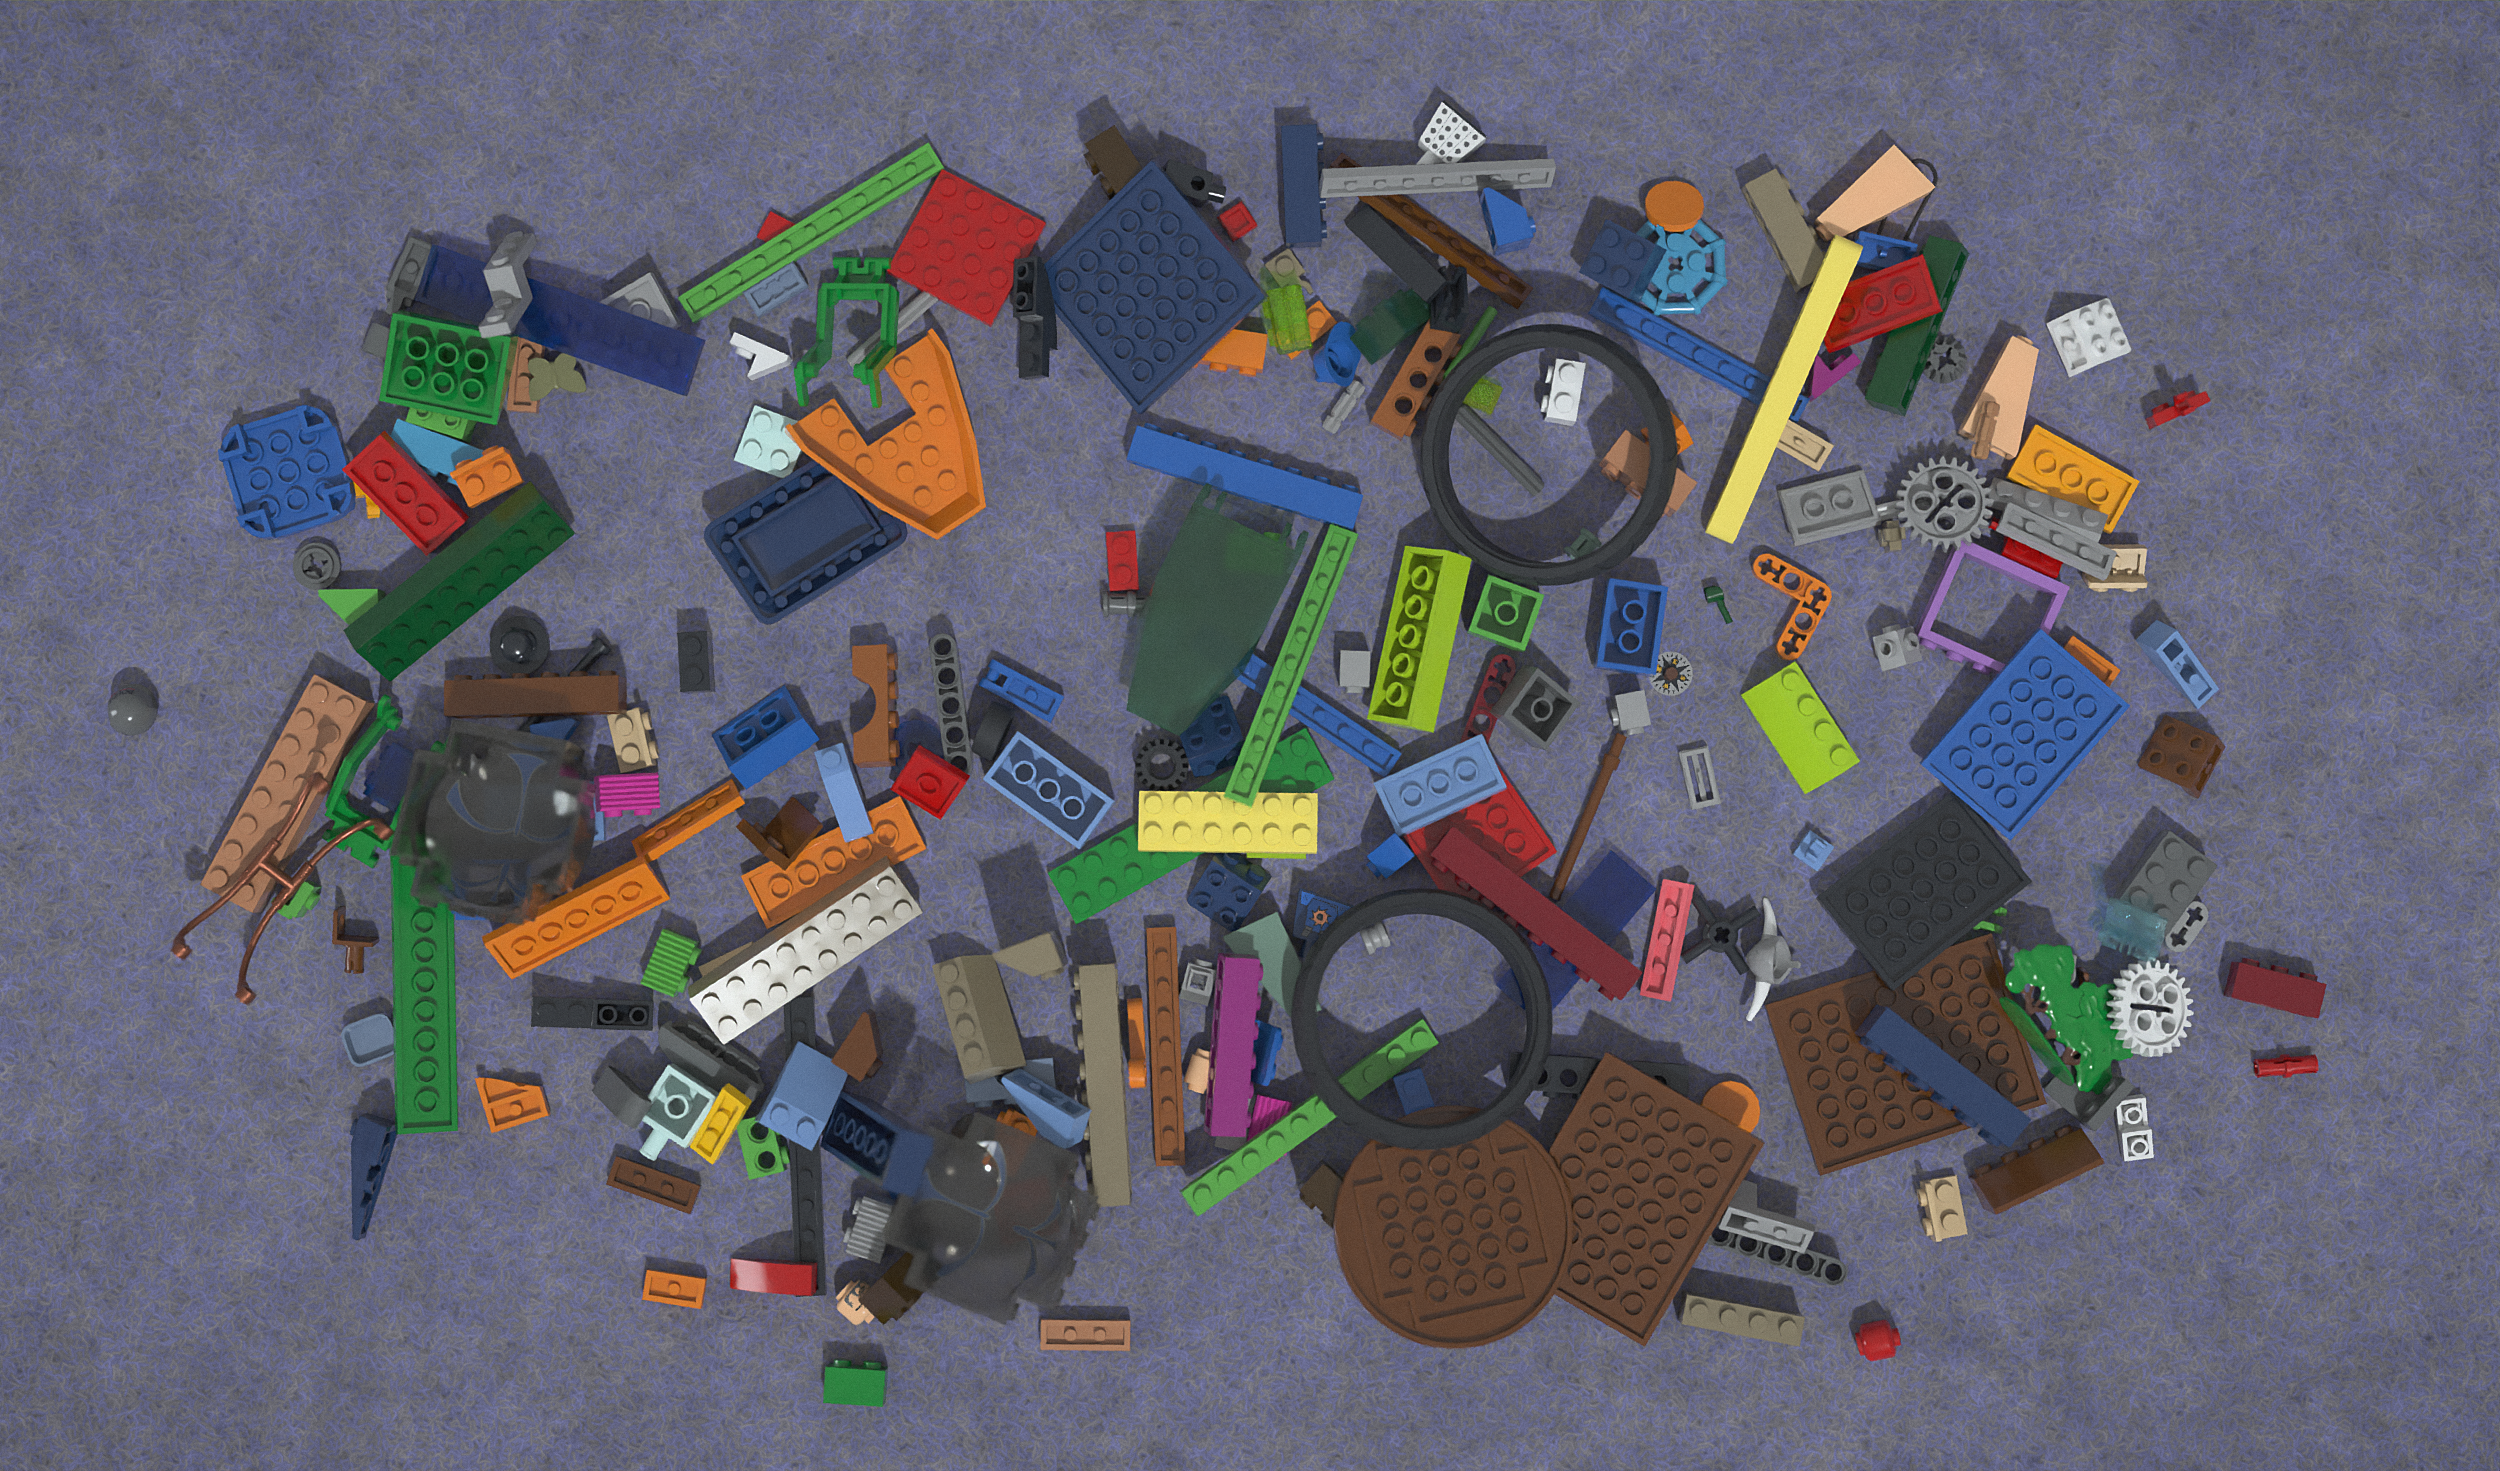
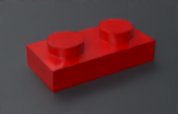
(1122, 561)

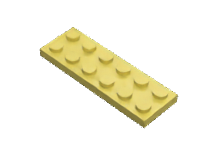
(1217, 825)

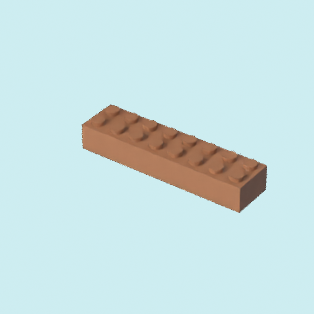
(311, 742)

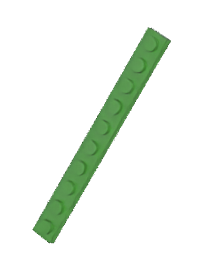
(811, 232)
(1291, 666)
(1306, 1119)

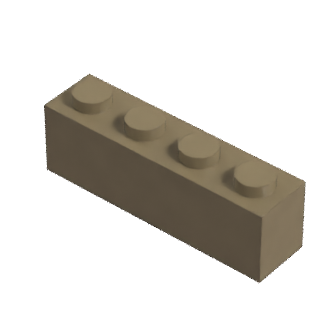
(1785, 227)
(1741, 1318)

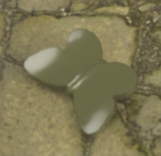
(554, 376)

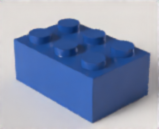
(1630, 627)

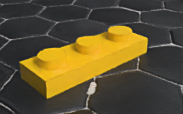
(720, 1123)

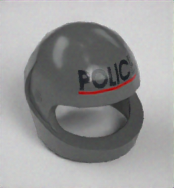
(132, 710)

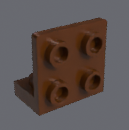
(2182, 755)
(785, 835)

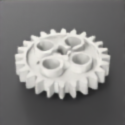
(2147, 1030)

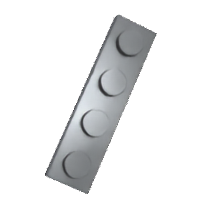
(2064, 513)
(2056, 541)

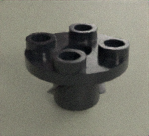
(519, 645)

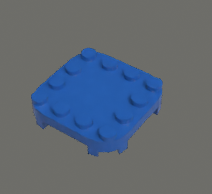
(287, 473)

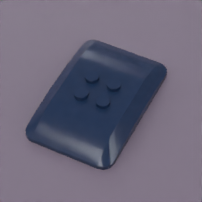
(800, 541)

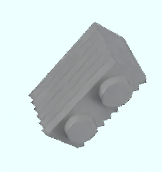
(865, 1235)

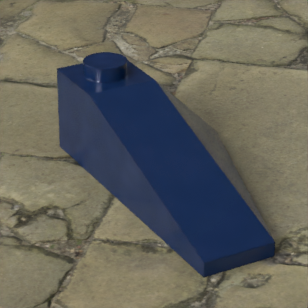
(370, 1156)

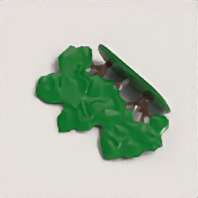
(2076, 1017)

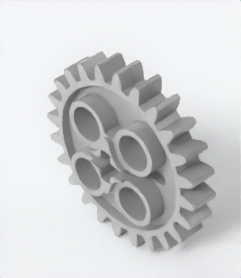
(1964, 521)

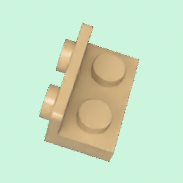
(633, 740)
(1942, 1208)

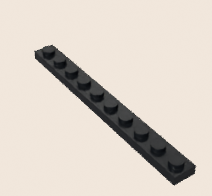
(804, 1163)

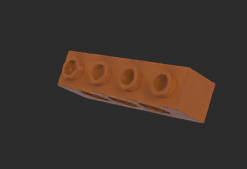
(1386, 416)

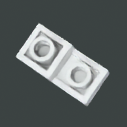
(2133, 1129)

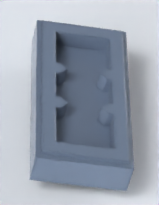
(775, 289)

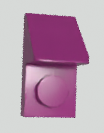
(1822, 378)

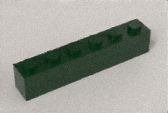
(1910, 345)

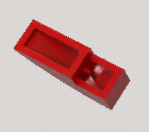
(773, 1276)

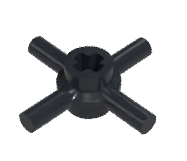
(1709, 932)

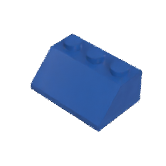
(765, 737)

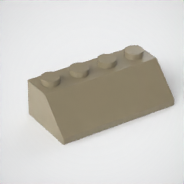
(1035, 956)
(979, 1016)

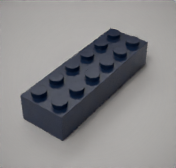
(1943, 1076)
(877, 1143)

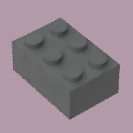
(2166, 878)

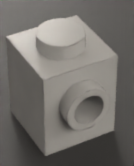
(1630, 712)

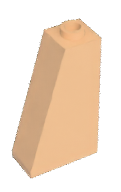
(1881, 191)
(2010, 387)

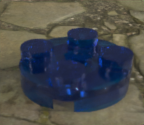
(916, 732)

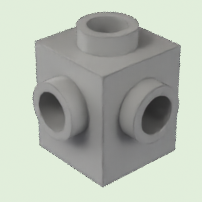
(1897, 647)

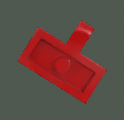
(2183, 405)

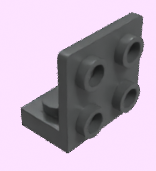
(2088, 1107)

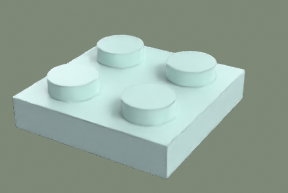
(767, 445)

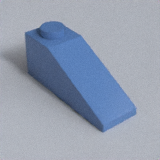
(2177, 662)
(844, 791)
(1048, 1109)

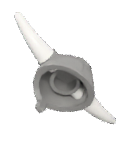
(1768, 960)

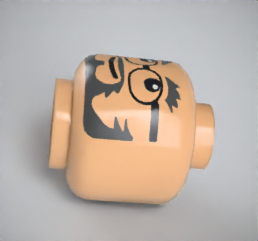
(849, 1302)

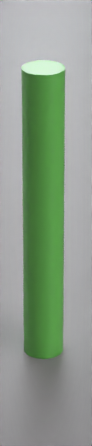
(1474, 337)

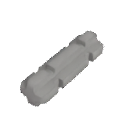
(1343, 407)

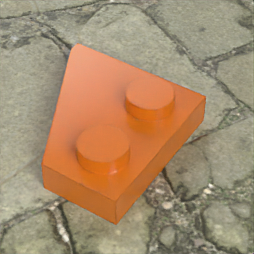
(511, 1102)

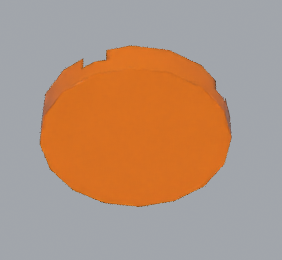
(1674, 206)
(1733, 1102)

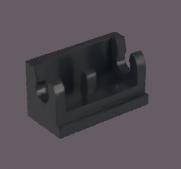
(1450, 306)

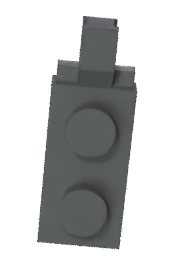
(407, 275)

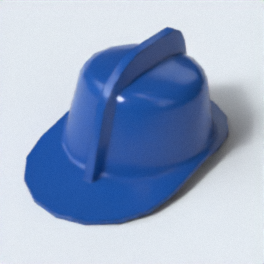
(1338, 357)

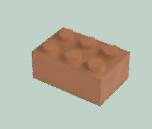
(1629, 463)

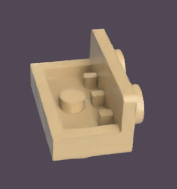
(2125, 572)

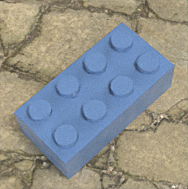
(1049, 790)

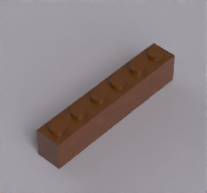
(535, 696)

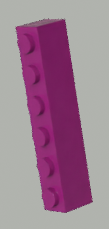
(1232, 1045)

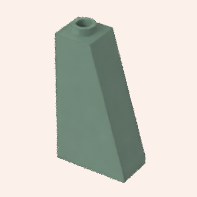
(1271, 944)

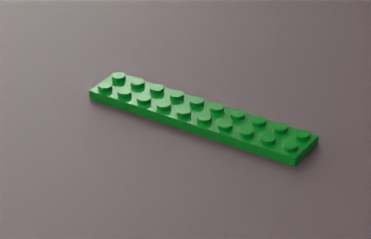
(1118, 868)
(422, 1010)

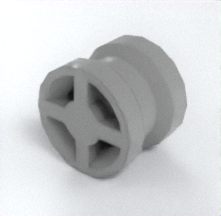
(1374, 937)

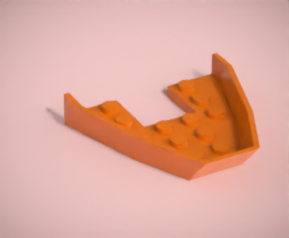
(922, 468)

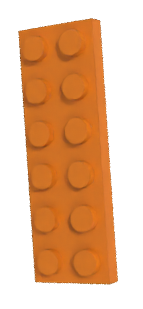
(832, 862)
(577, 917)

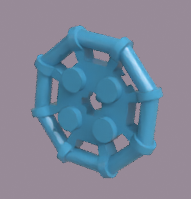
(1693, 269)

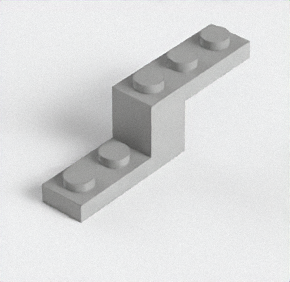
(507, 284)
(1763, 1225)

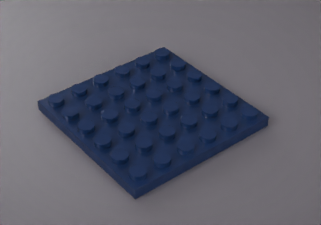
(1149, 287)

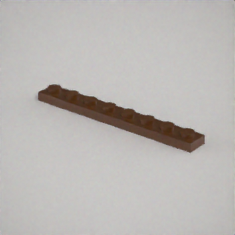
(1446, 242)

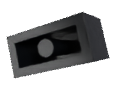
(696, 662)

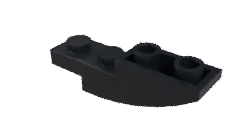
(1036, 310)
(592, 1013)

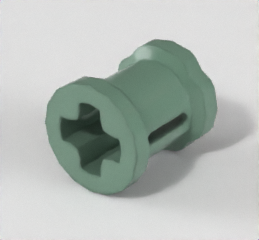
(1582, 545)

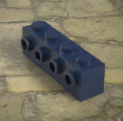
(1301, 186)

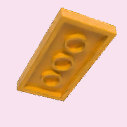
(2071, 474)

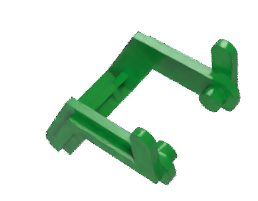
(853, 284)
(365, 841)

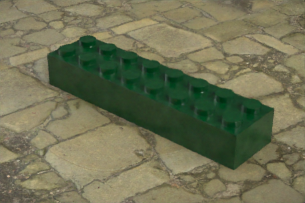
(459, 581)

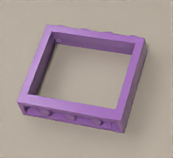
(2002, 565)

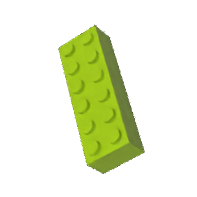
(1419, 638)

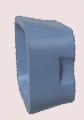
(369, 1040)

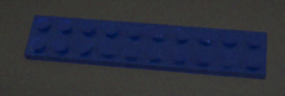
(568, 323)

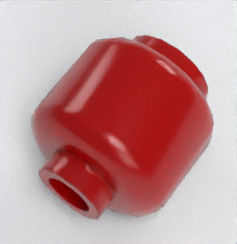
(1877, 1340)

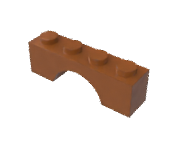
(876, 742)

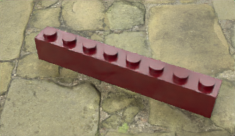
(1535, 913)

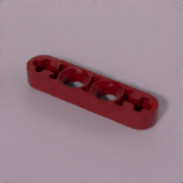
(1480, 705)

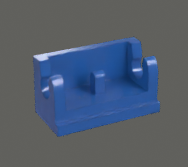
(1882, 251)

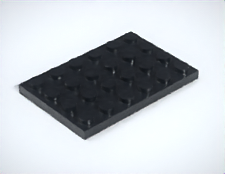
(1923, 890)

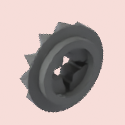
(1947, 373)
(304, 561)

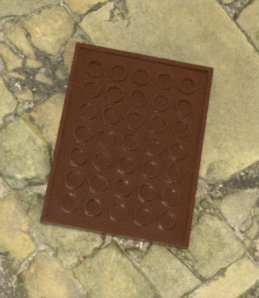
(1858, 1104)
(1644, 1192)

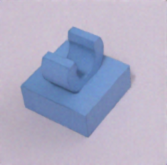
(1813, 850)

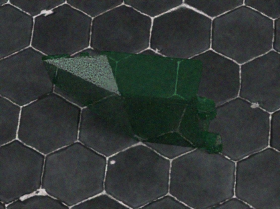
(1205, 614)

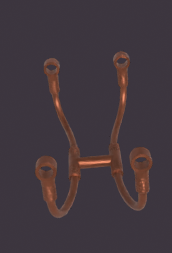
(290, 884)

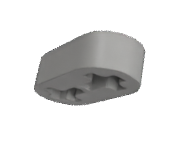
(2191, 930)

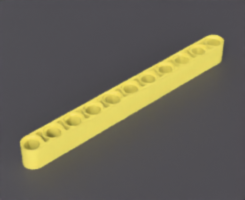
(1784, 388)

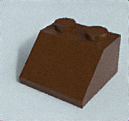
(861, 1049)

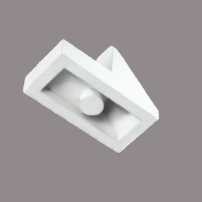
(766, 359)

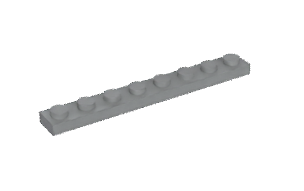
(1436, 178)

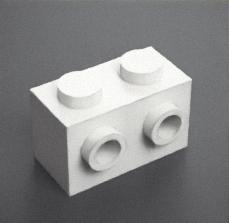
(1564, 391)

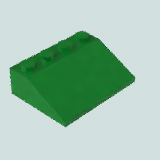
(447, 367)

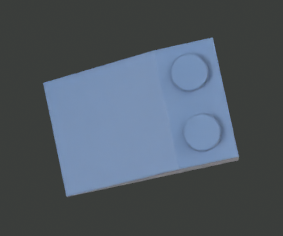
(802, 1096)

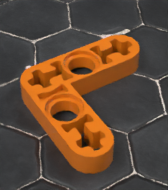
(1801, 594)
(1137, 1060)

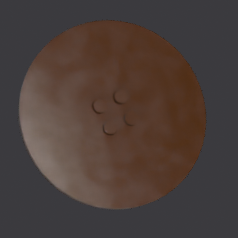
(1455, 1237)

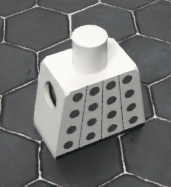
(1449, 137)

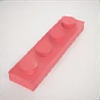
(1666, 940)

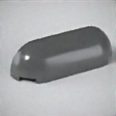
(708, 1059)

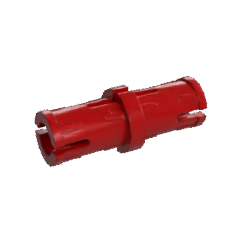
(2285, 1065)

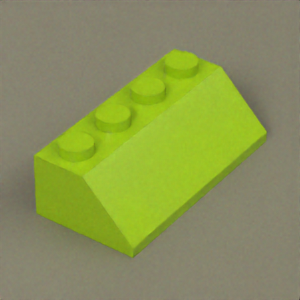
(1800, 728)

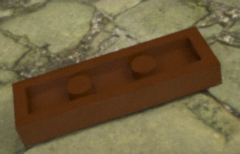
(653, 1184)

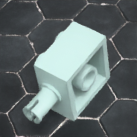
(677, 1109)

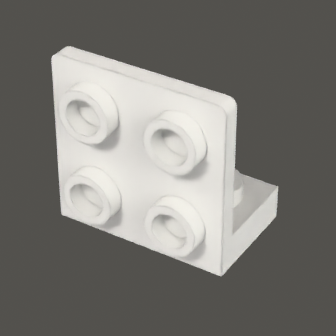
(2088, 337)

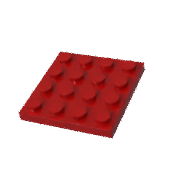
(965, 247)
(1498, 826)

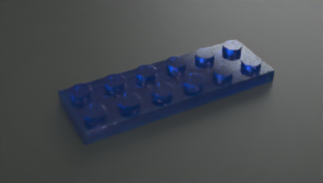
(1600, 905)

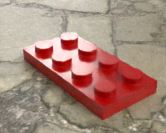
(1883, 303)
(405, 493)

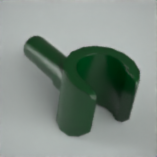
(1715, 594)

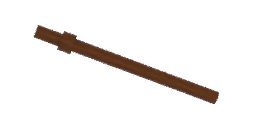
(1609, 763)

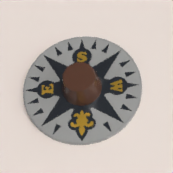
(1672, 674)

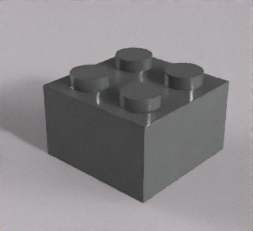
(1534, 707)

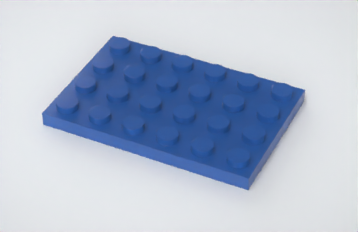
(2024, 734)

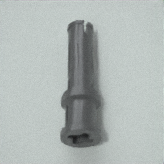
(1123, 603)

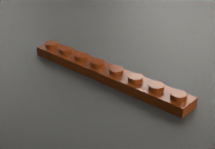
(1166, 1046)

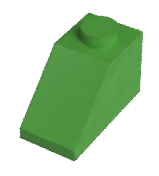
(351, 603)

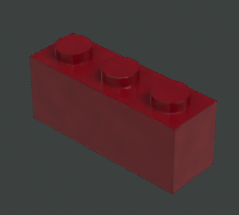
(2275, 988)

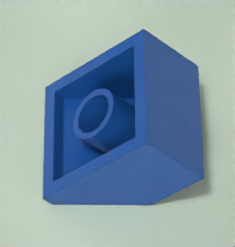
(1506, 222)

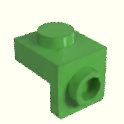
(305, 899)

